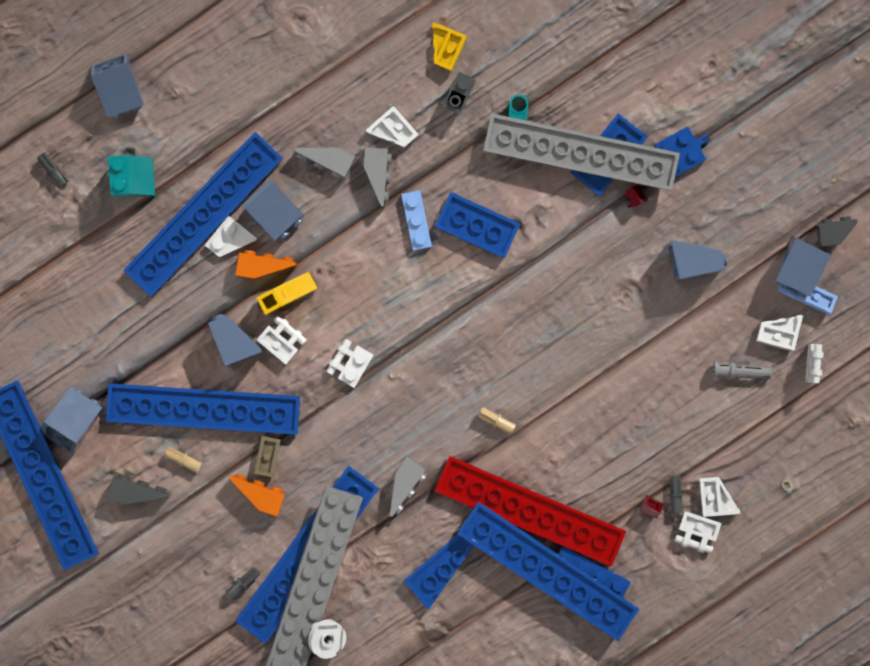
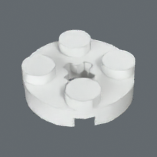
(319, 632)

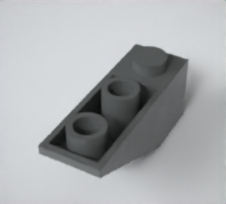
(128, 492)

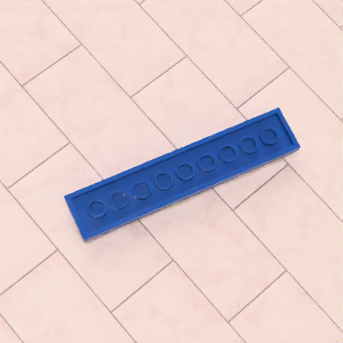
(203, 214)
(203, 408)
(43, 478)
(548, 571)
(266, 606)

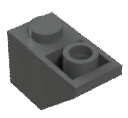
(459, 93)
(834, 233)

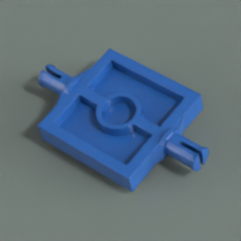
(687, 146)

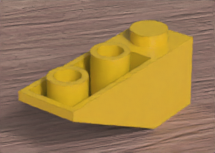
(286, 293)

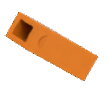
(256, 266)
(263, 498)

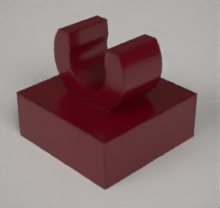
(636, 195)
(651, 507)

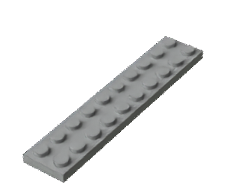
(581, 152)
(314, 577)

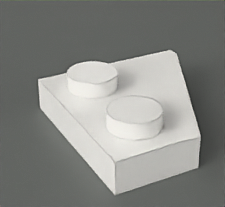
(393, 128)
(229, 238)
(780, 332)
(715, 498)

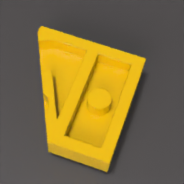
(447, 46)

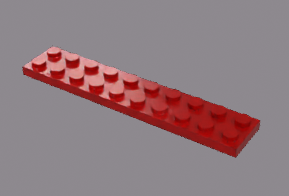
(531, 511)

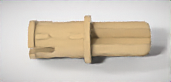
(496, 420)
(183, 459)

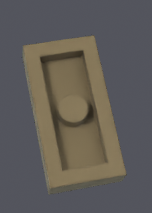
(267, 456)

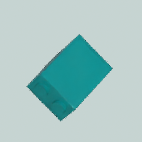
(131, 176)

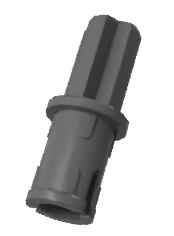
(52, 170)
(676, 494)
(242, 583)

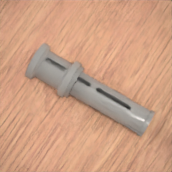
(732, 370)

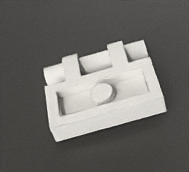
(279, 345)
(813, 364)
(354, 367)
(698, 526)

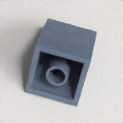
(117, 86)
(273, 211)
(694, 260)
(801, 267)
(232, 340)
(71, 420)

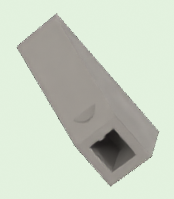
(333, 159)
(376, 168)
(405, 479)

